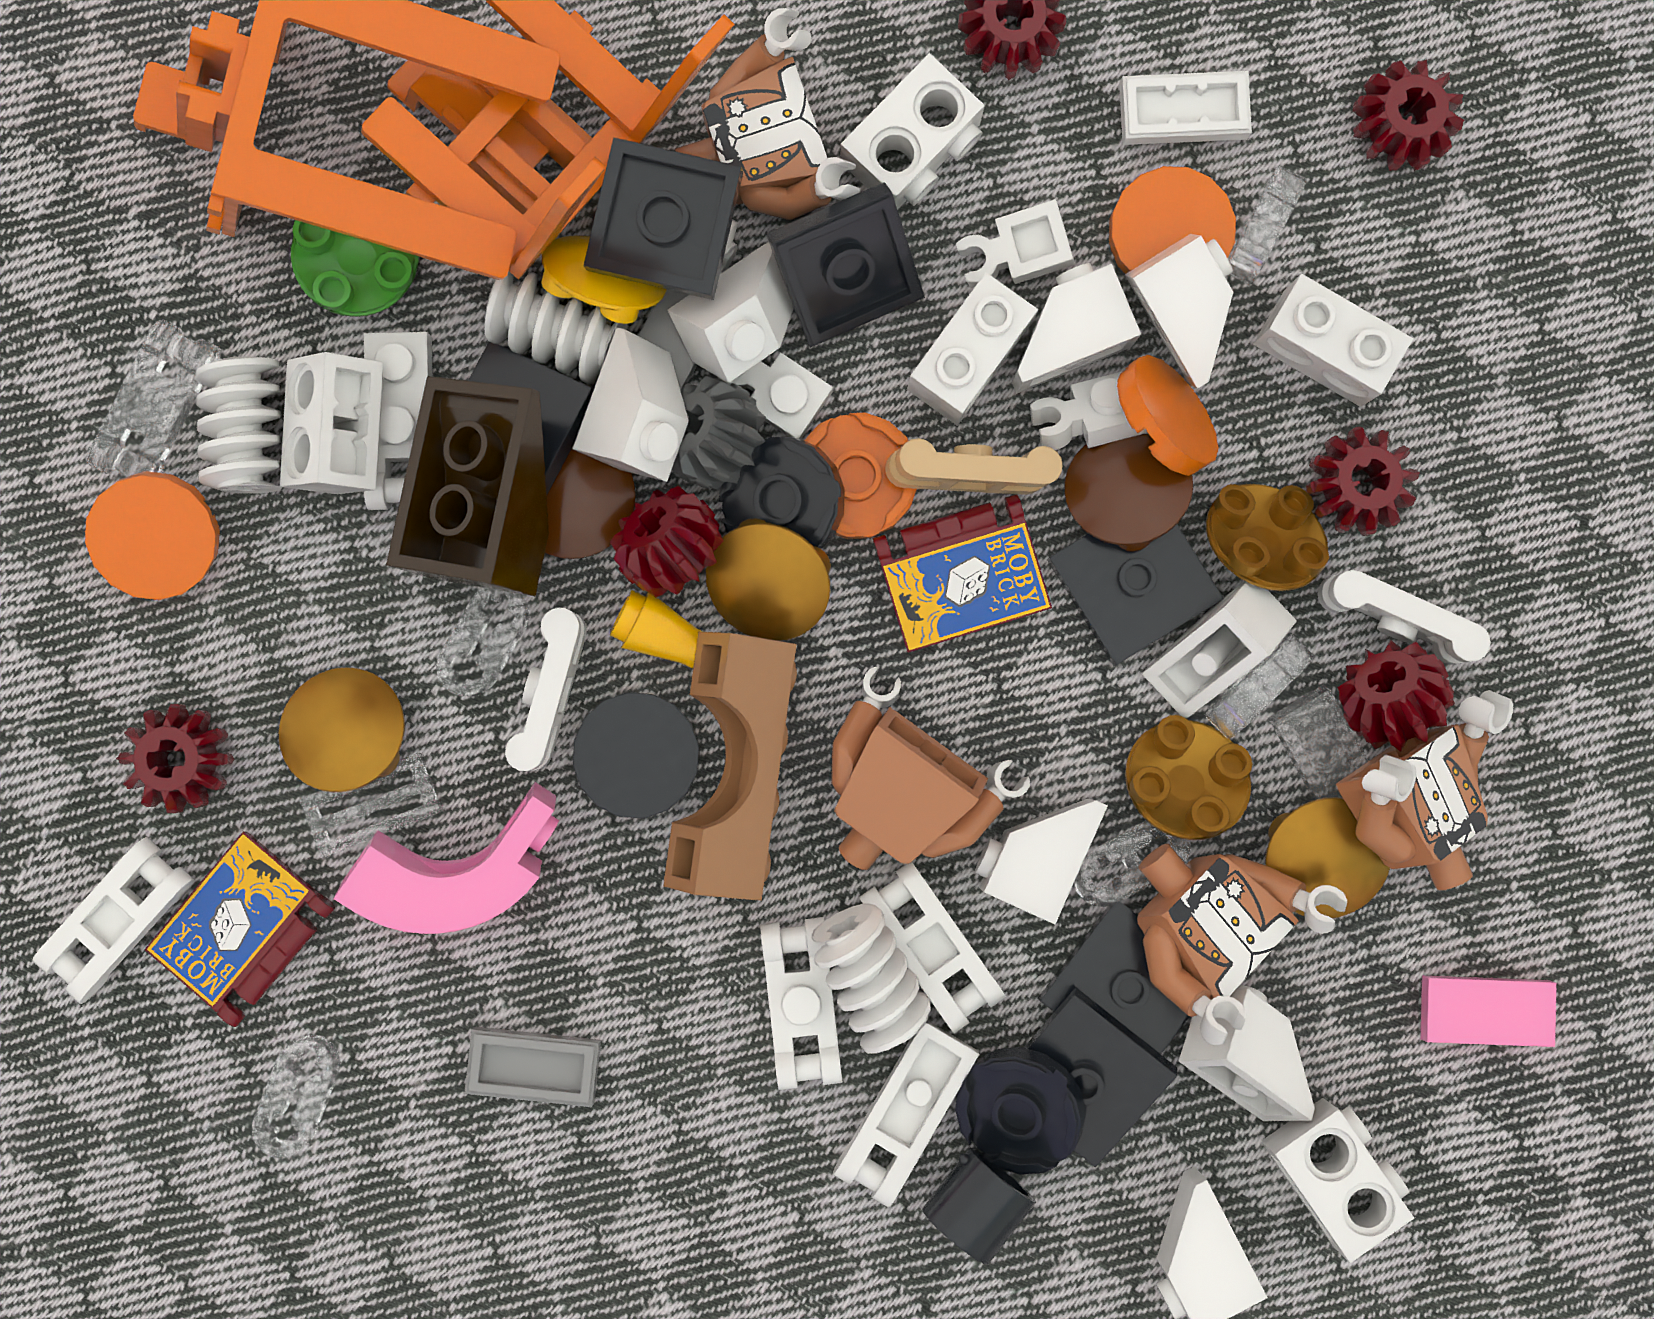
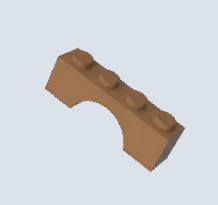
(728, 839)

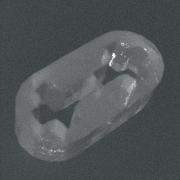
(1265, 224)
(469, 633)
(1259, 686)
(1122, 848)
(282, 1090)

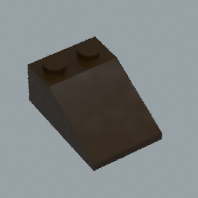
(474, 488)

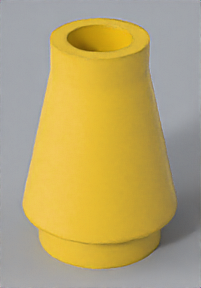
(655, 629)

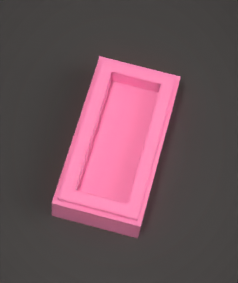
(1488, 1011)

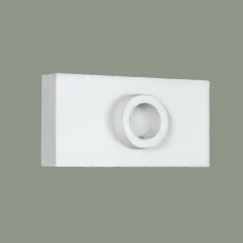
(1185, 107)

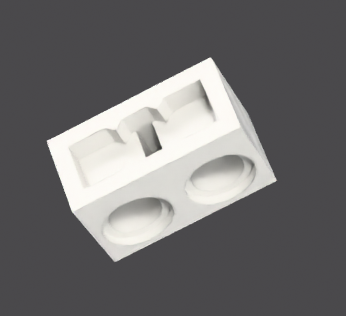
(900, 127)
(1333, 341)
(971, 348)
(331, 423)
(1330, 1184)

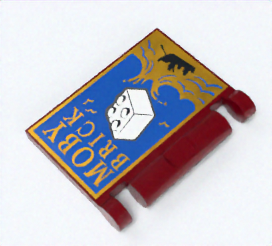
(962, 575)
(238, 928)

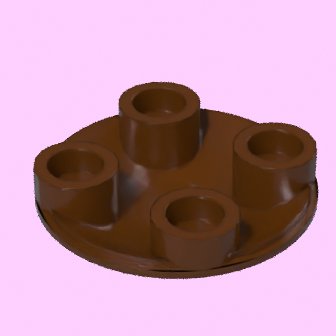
(1125, 493)
(586, 506)

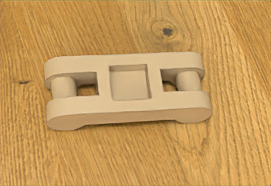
(972, 469)

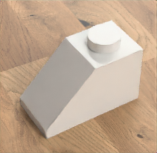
(1187, 301)
(742, 320)
(1078, 325)
(635, 409)
(1220, 648)
(1040, 859)
(1255, 1064)
(1203, 1257)

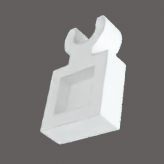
(1028, 244)
(786, 394)
(1091, 411)

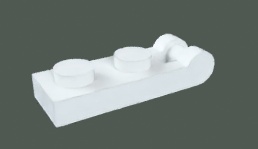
(404, 375)
(907, 1111)

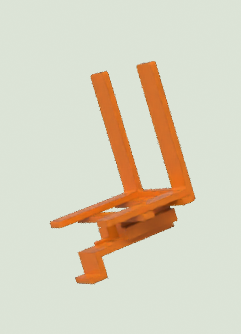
(182, 107)
(506, 136)

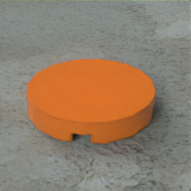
(1165, 208)
(1171, 412)
(859, 449)
(152, 535)

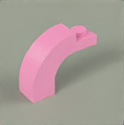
(447, 896)

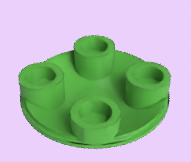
(348, 272)

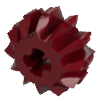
(988, 32)
(1421, 97)
(1383, 470)
(667, 541)
(1396, 695)
(179, 783)

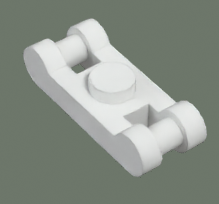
(1406, 616)
(548, 691)
(112, 920)
(935, 948)
(799, 1006)

